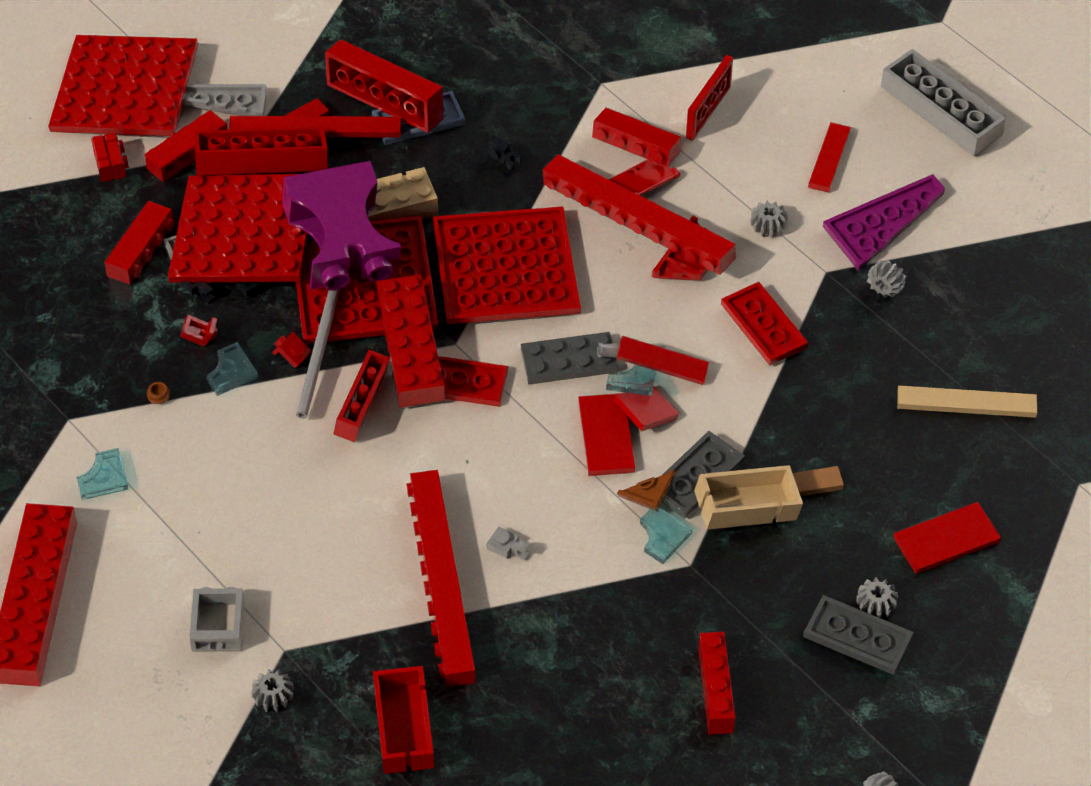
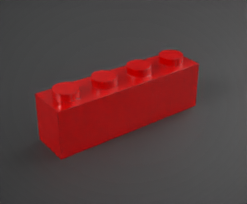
(636, 137)
(178, 150)
(139, 242)
(361, 396)
(716, 683)

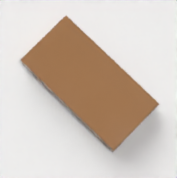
(818, 481)

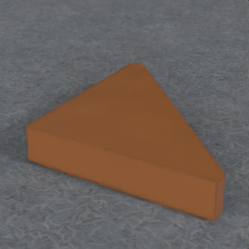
(649, 492)

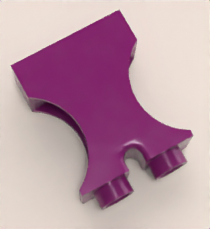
(334, 211)

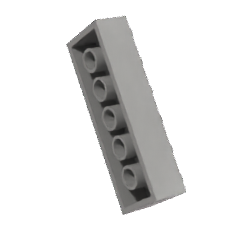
(943, 102)

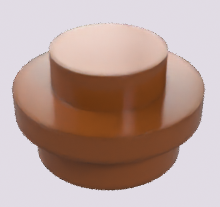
(158, 393)

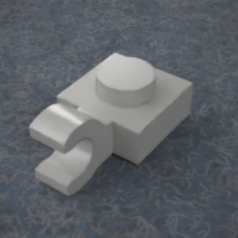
(506, 543)

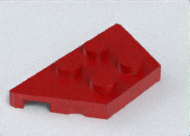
(677, 266)

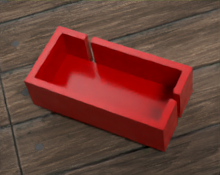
(403, 719)

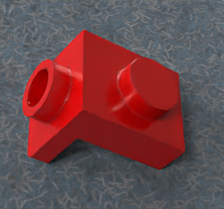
(199, 330)
(292, 349)

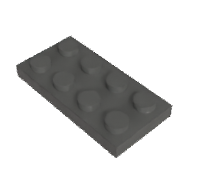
(566, 358)
(706, 456)
(858, 634)

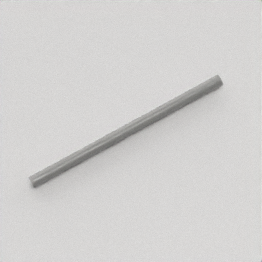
(317, 354)

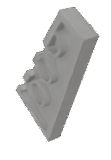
(228, 98)

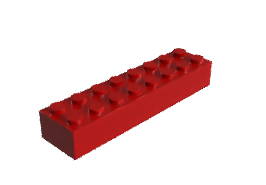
(34, 592)

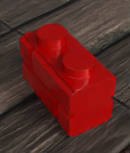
(109, 157)

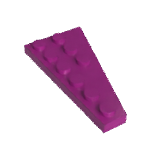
(873, 225)

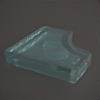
(232, 370)
(636, 381)
(104, 477)
(664, 534)

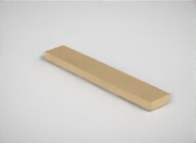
(967, 401)

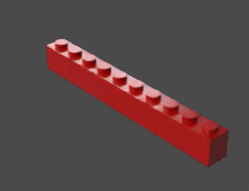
(639, 214)
(442, 579)

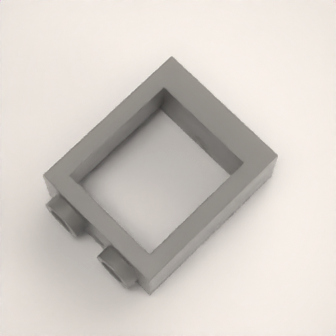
(217, 639)

